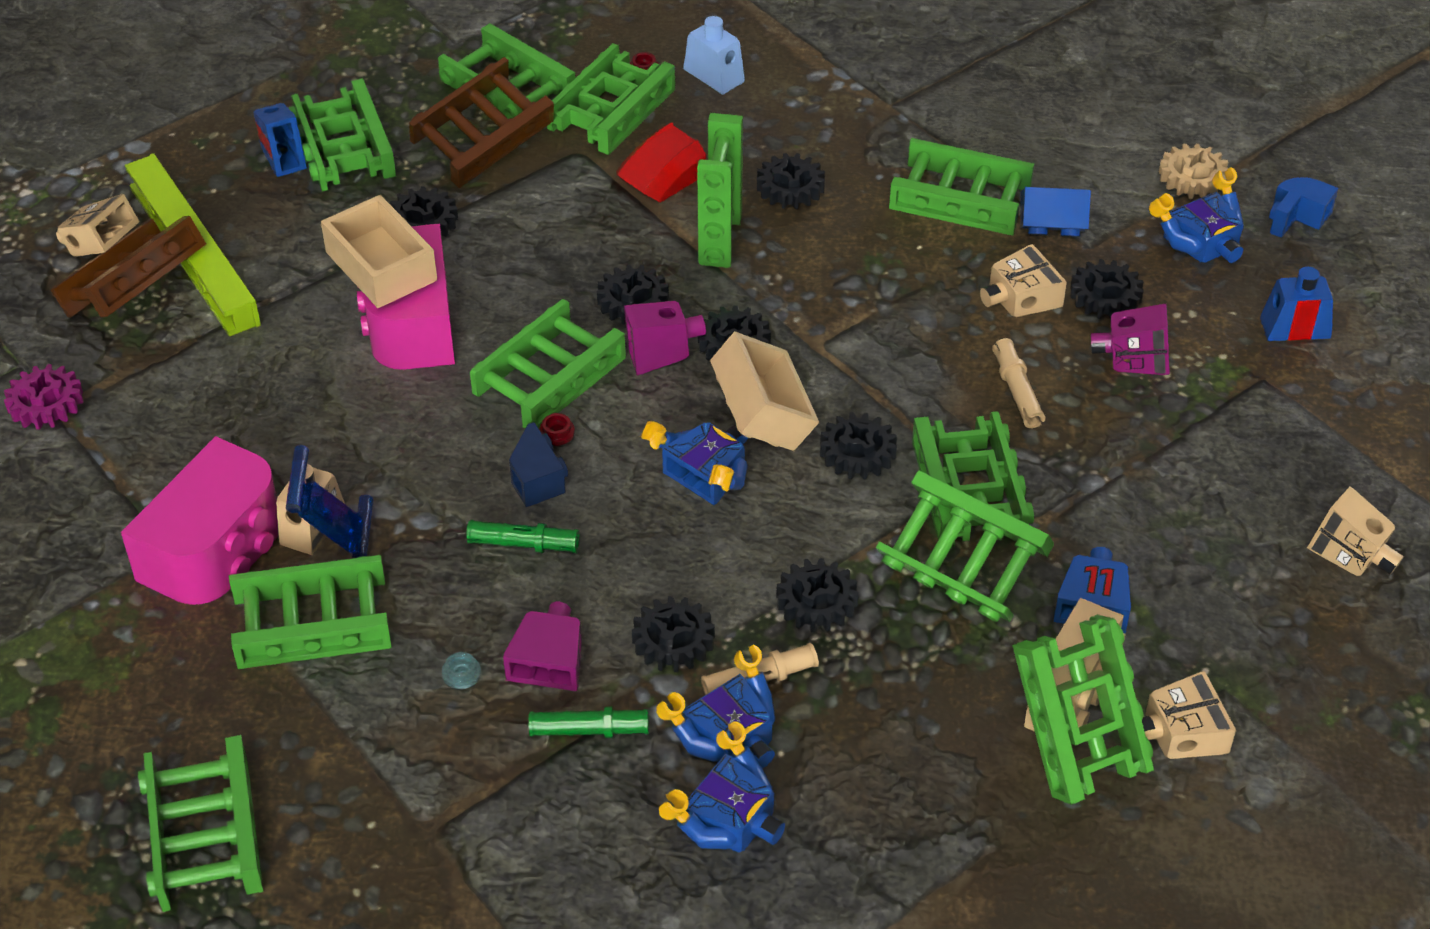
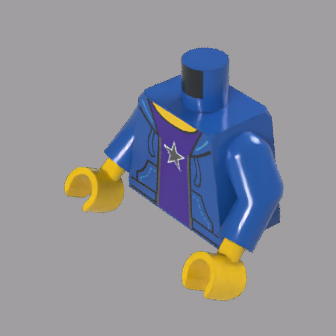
(1205, 226)
(701, 458)
(738, 700)
(730, 803)

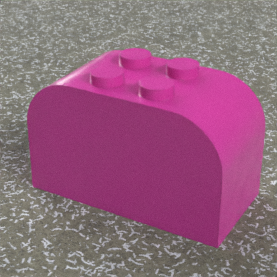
(414, 327)
(205, 525)

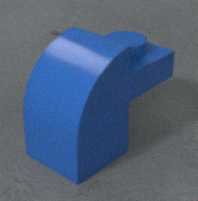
(1301, 201)

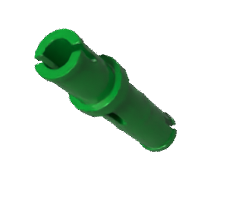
(524, 536)
(589, 722)

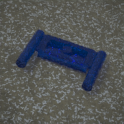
(326, 511)

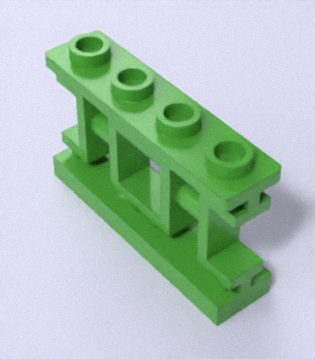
(617, 76)
(347, 152)
(998, 462)
(1055, 716)

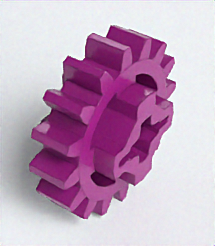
(43, 396)

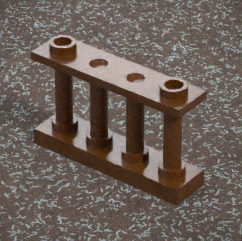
(491, 147)
(128, 267)

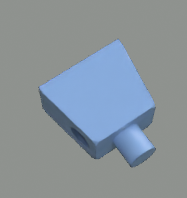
(714, 56)

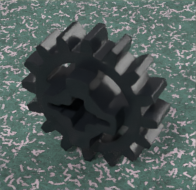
(790, 180)
(427, 208)
(630, 288)
(1106, 288)
(726, 323)
(858, 445)
(820, 595)
(673, 634)

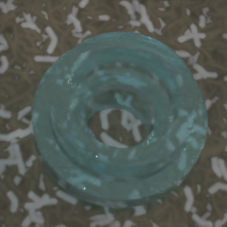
(459, 663)

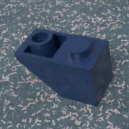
(535, 468)

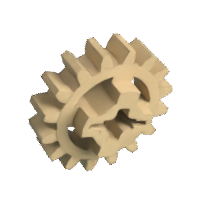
(1191, 170)

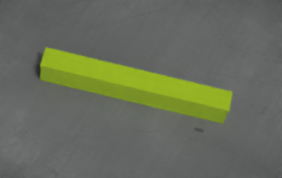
(206, 267)

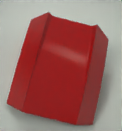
(663, 163)

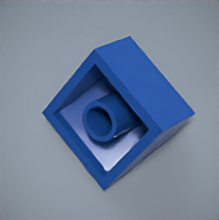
(1054, 210)

